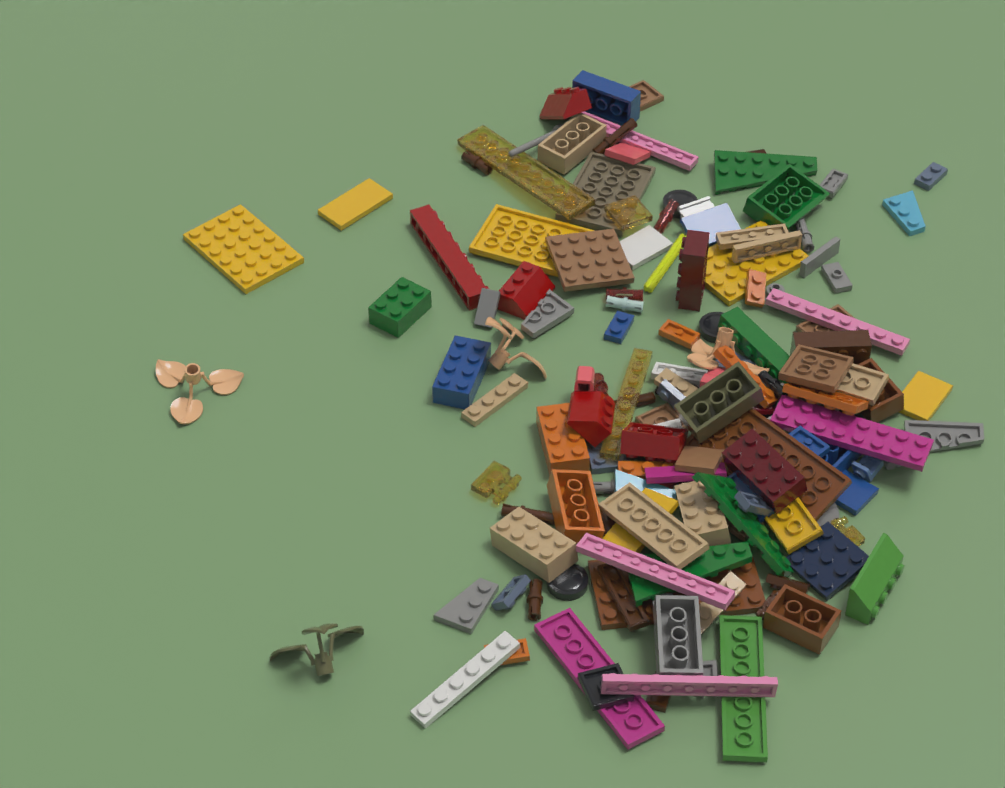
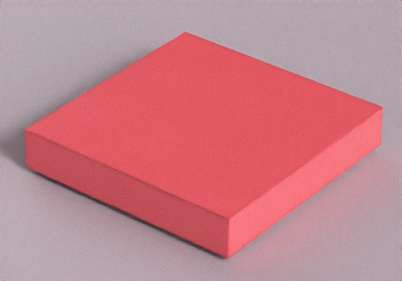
(627, 153)

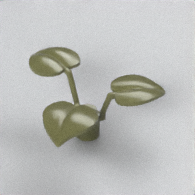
(322, 661)

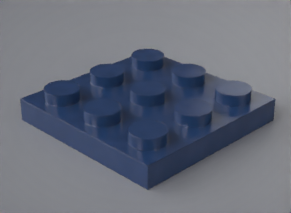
(828, 561)

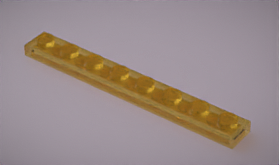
(626, 402)

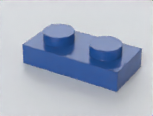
(619, 327)
(810, 441)

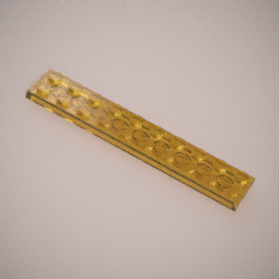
(527, 173)

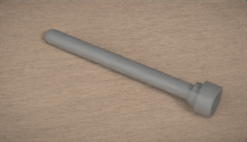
(533, 143)

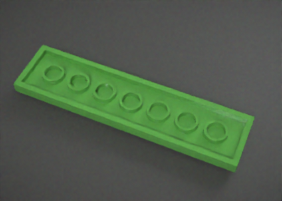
(742, 717)

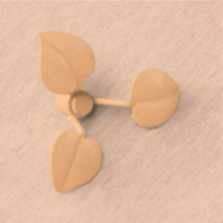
(703, 355)
(501, 356)
(188, 410)

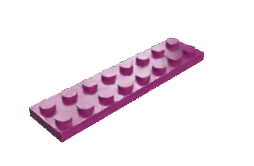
(854, 433)
(580, 652)

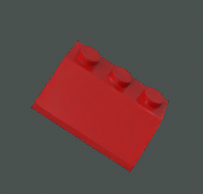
(565, 103)
(524, 290)
(591, 415)
(653, 441)

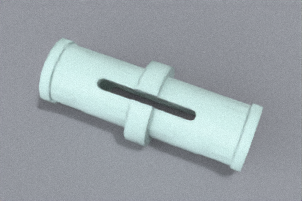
(624, 304)

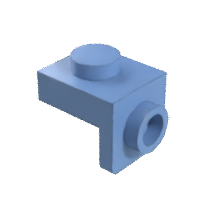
(867, 467)

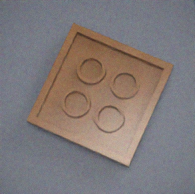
(816, 368)

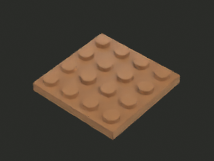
(589, 260)

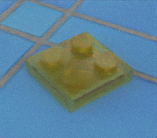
(628, 213)

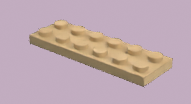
(654, 526)

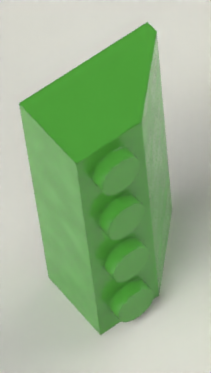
(874, 581)

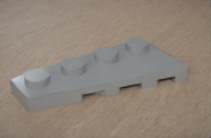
(947, 434)

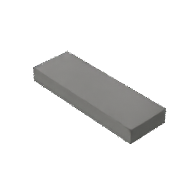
(819, 257)

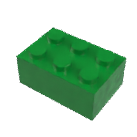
(400, 307)

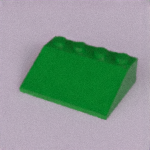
(785, 198)

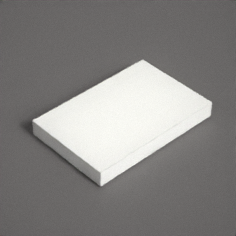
(644, 246)

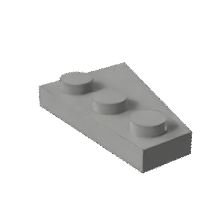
(546, 315)
(468, 607)

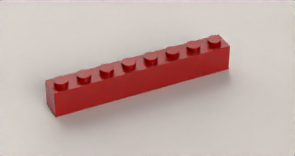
(448, 255)

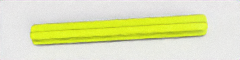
(664, 265)

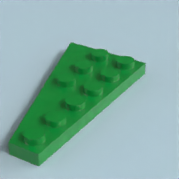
(752, 170)
(723, 490)
(708, 564)

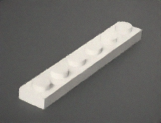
(465, 679)

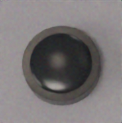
(681, 196)
(709, 326)
(570, 584)

